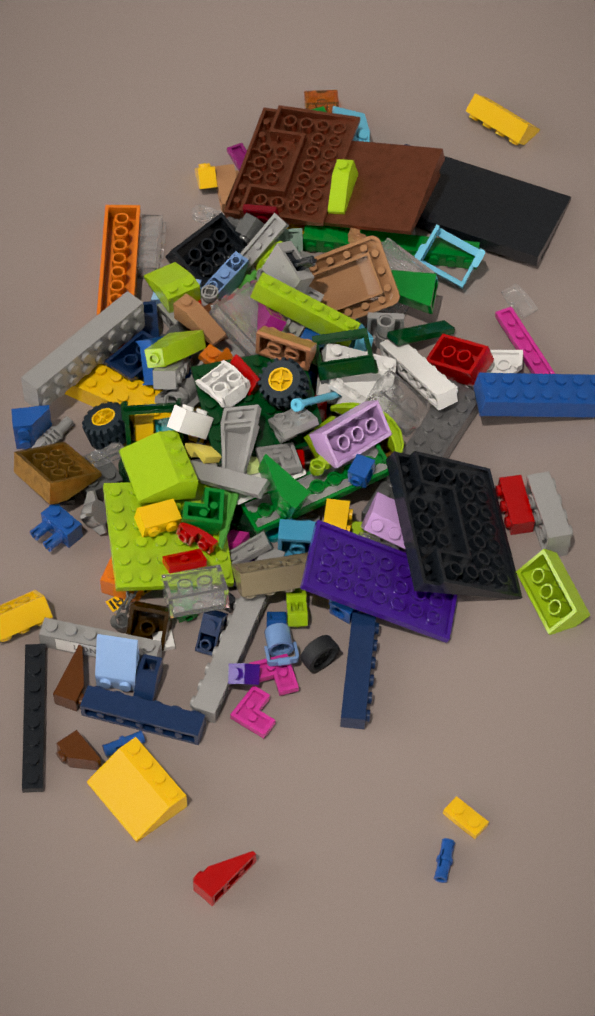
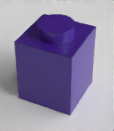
(243, 674)

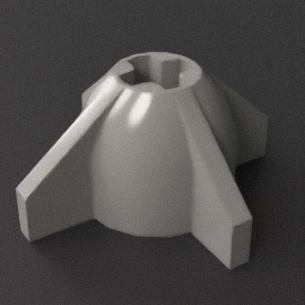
(94, 513)

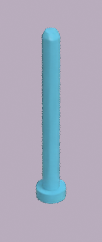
(298, 404)

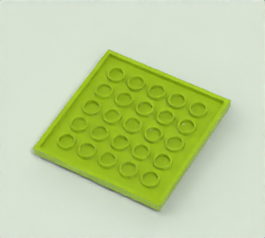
(138, 558)

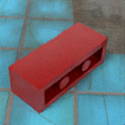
(515, 505)

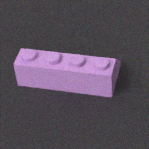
(351, 433)
(383, 520)

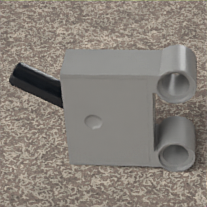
(289, 267)

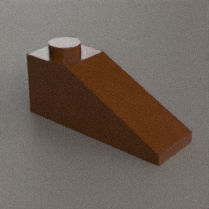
(72, 684)

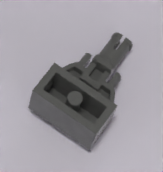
(246, 227)

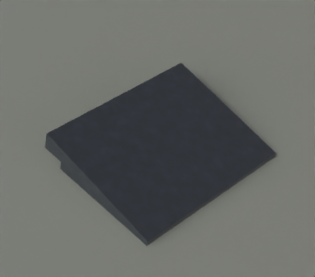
(494, 210)
(452, 527)

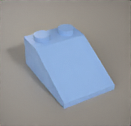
(116, 662)

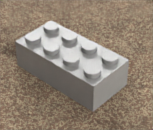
(549, 516)

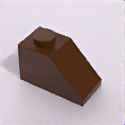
(77, 752)

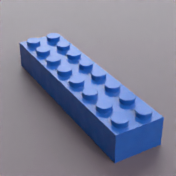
(535, 395)

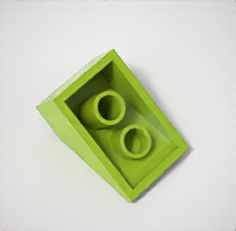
(172, 283)

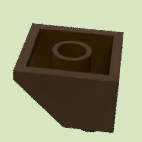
(149, 618)

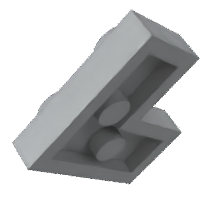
(284, 454)

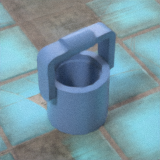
(280, 642)

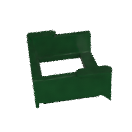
(346, 366)
(127, 410)

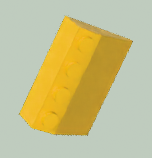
(137, 790)

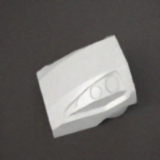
(225, 384)

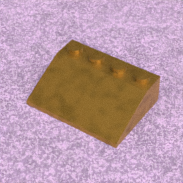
(54, 471)

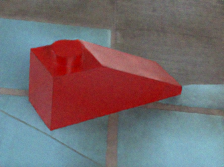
(220, 877)

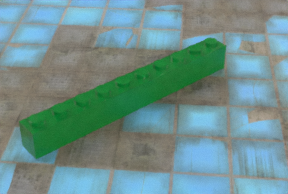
(441, 252)

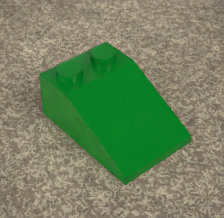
(284, 490)

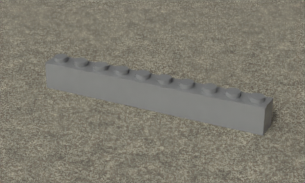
(231, 649)

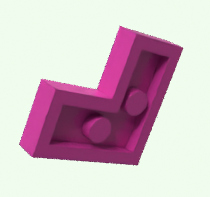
(282, 675)
(249, 712)

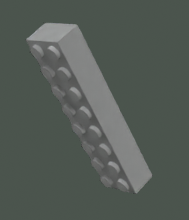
(83, 351)

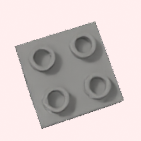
(381, 323)
(185, 391)
(291, 423)

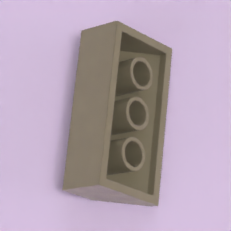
(269, 575)

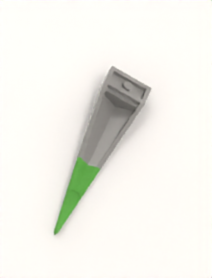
(238, 438)

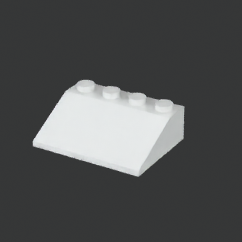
(362, 383)

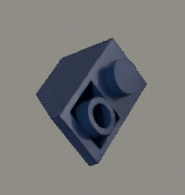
(151, 319)
(210, 630)
(148, 677)

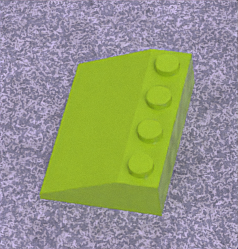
(159, 468)

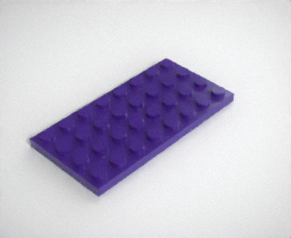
(373, 581)

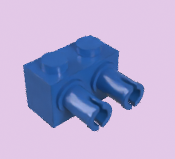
(60, 524)

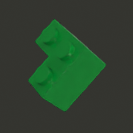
(208, 513)

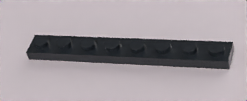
(34, 718)

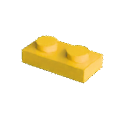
(465, 817)

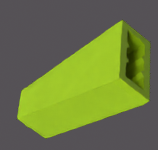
(174, 348)

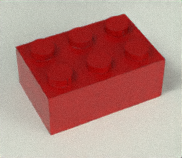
(460, 359)

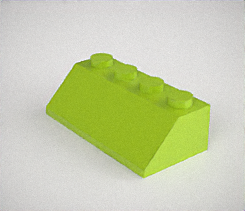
(552, 592)

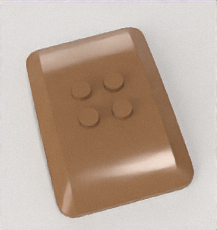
(355, 278)

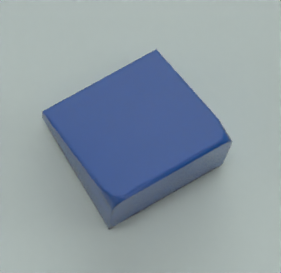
(276, 617)

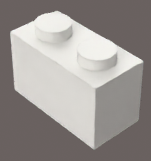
(190, 422)

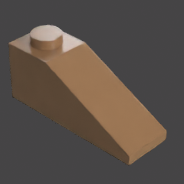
(225, 179)
(195, 317)

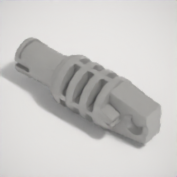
(54, 433)

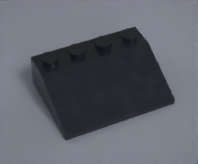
(207, 248)

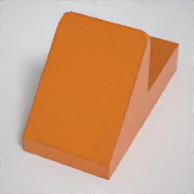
(212, 354)

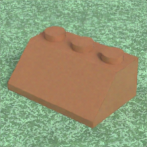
(279, 344)

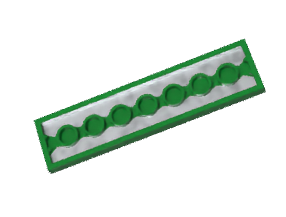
(329, 485)

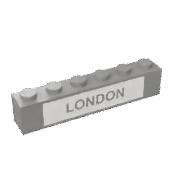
(67, 637)

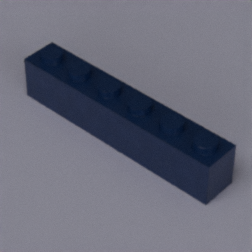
(358, 670)
(143, 714)

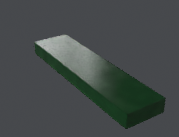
(420, 332)

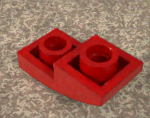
(190, 534)

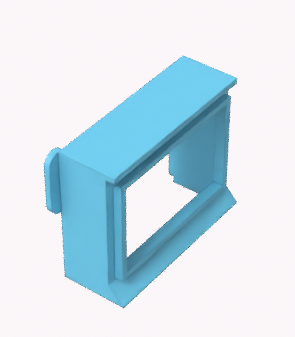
(424, 248)

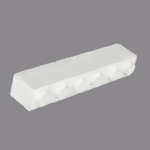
(421, 374)

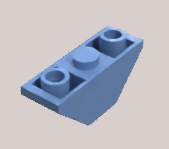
(229, 274)

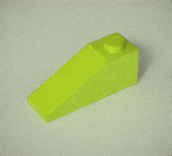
(342, 186)

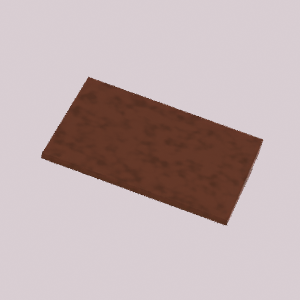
(292, 163)
(390, 186)

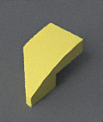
(206, 453)

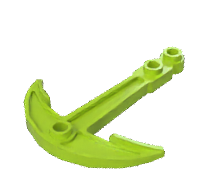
(395, 441)

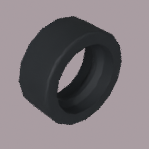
(320, 653)

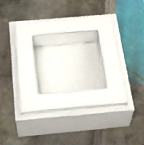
(169, 642)

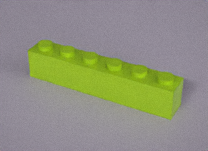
(301, 307)

